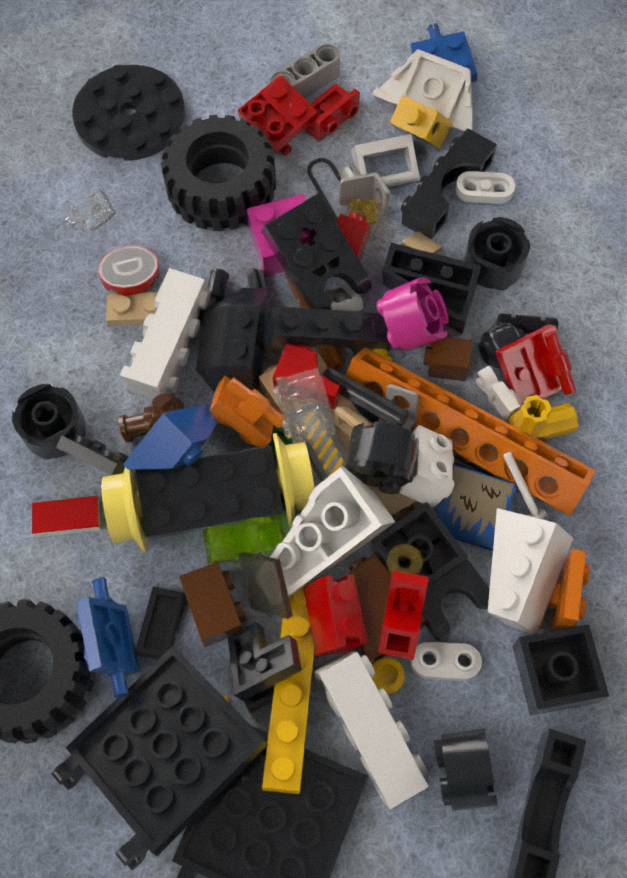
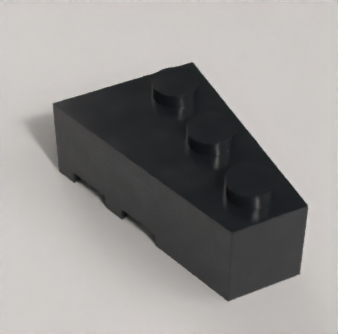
(451, 277)

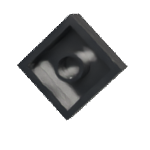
(560, 670)

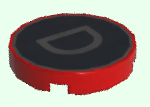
(129, 270)

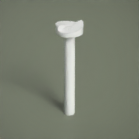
(534, 512)

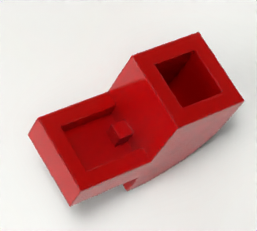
(403, 614)

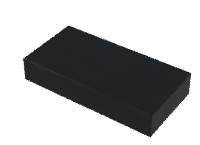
(160, 623)

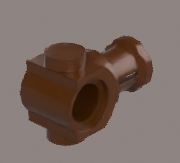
(140, 424)

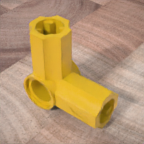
(542, 420)

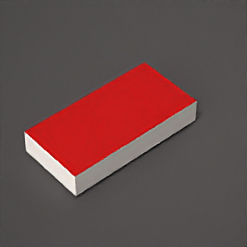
(66, 516)

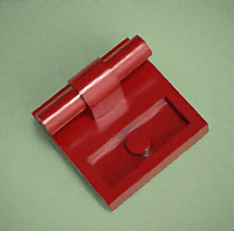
(279, 113)
(537, 365)

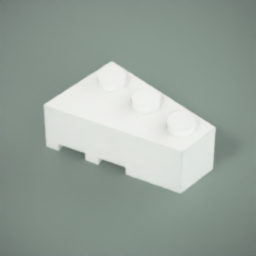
(525, 568)

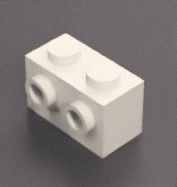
(432, 469)

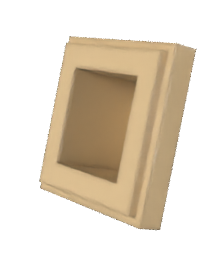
(421, 242)
(347, 418)

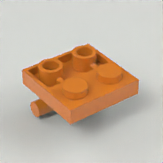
(245, 412)
(566, 597)

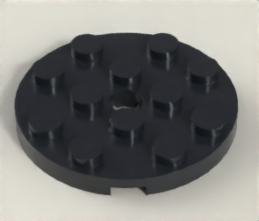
(136, 136)

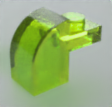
(250, 536)

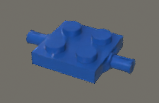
(448, 47)
(107, 637)

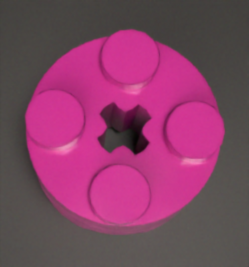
(413, 314)

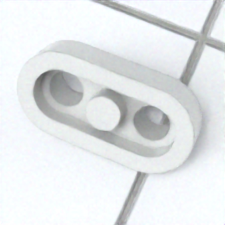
(484, 187)
(446, 661)

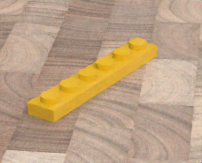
(290, 708)

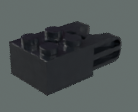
(326, 257)
(442, 563)

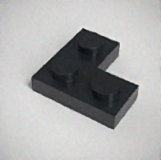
(257, 665)

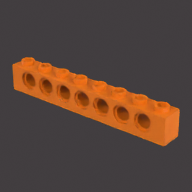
(482, 429)

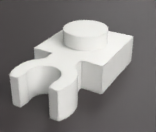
(499, 396)

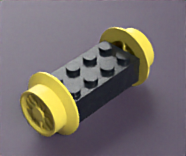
(207, 493)

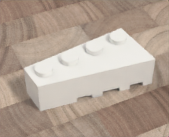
(167, 335)
(372, 728)

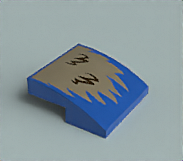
(473, 506)

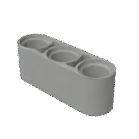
(312, 69)

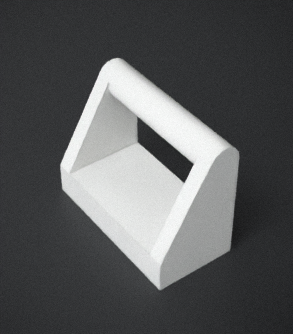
(387, 146)

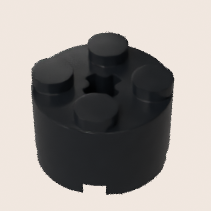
(500, 251)
(46, 415)
(382, 456)
(467, 770)

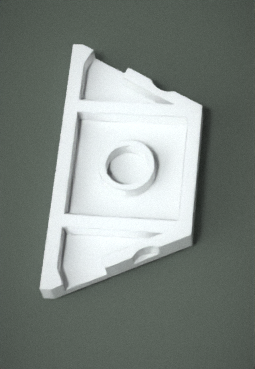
(434, 84)

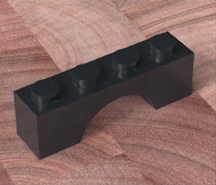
(428, 208)
(323, 327)
(552, 779)

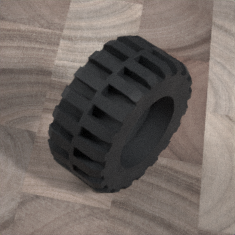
(212, 143)
(68, 678)

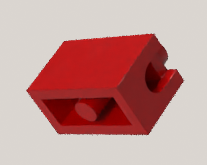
(335, 615)

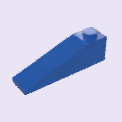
(174, 439)

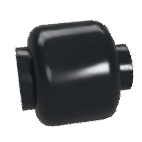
(495, 339)

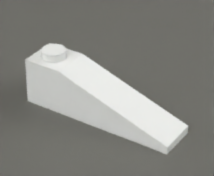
(331, 527)

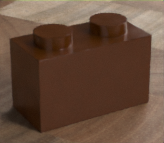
(212, 604)

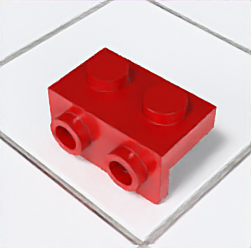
(333, 109)

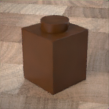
(448, 358)

